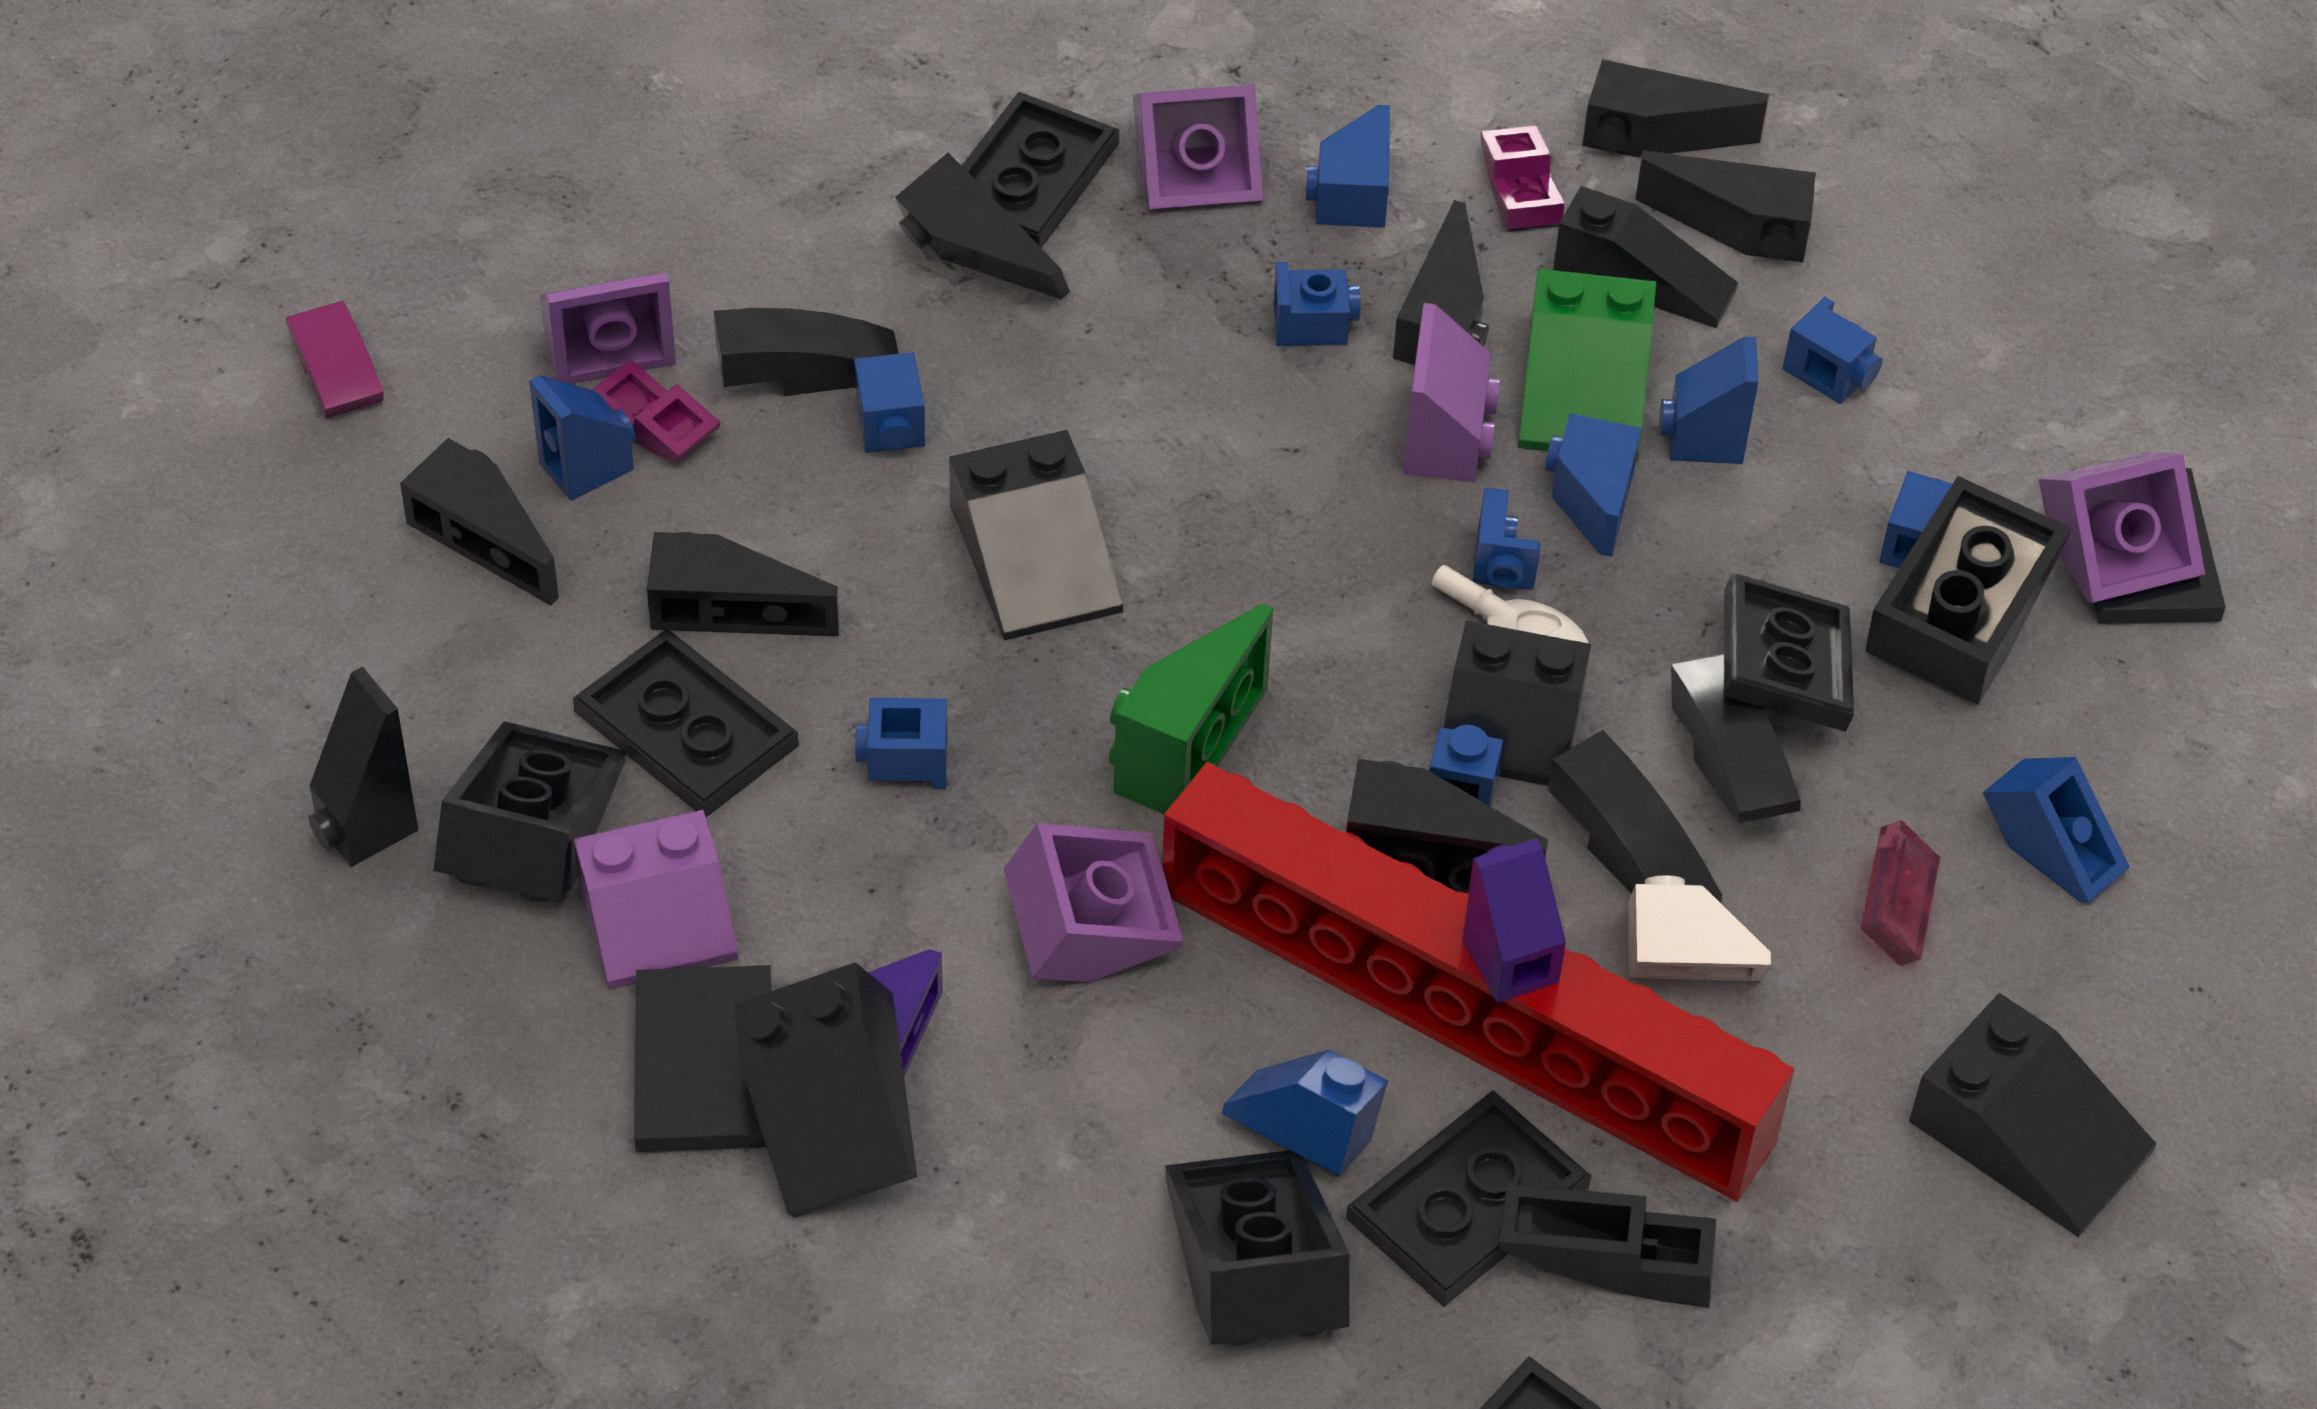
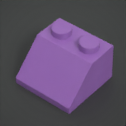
(1198, 146)
(607, 324)
(1449, 401)
(2127, 524)
(655, 897)
(1090, 901)

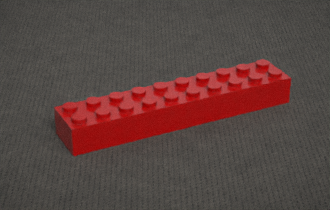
(1397, 944)

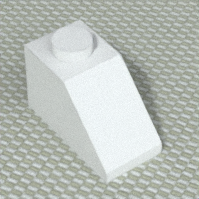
(1689, 935)

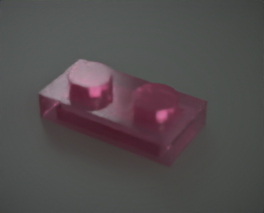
(1900, 893)

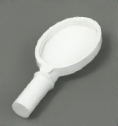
(1512, 614)

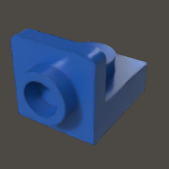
(1499, 555)

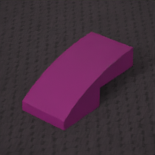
(1521, 177)
(335, 358)
(663, 420)

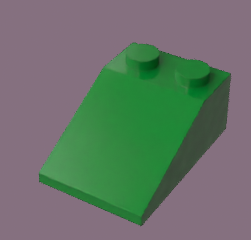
(1585, 353)
(1189, 709)

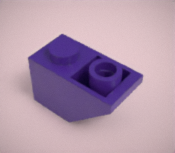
(1514, 921)

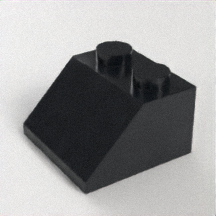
(1520, 692)

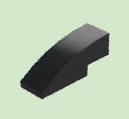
(796, 346)
(1733, 743)
(1625, 816)
(1611, 1242)

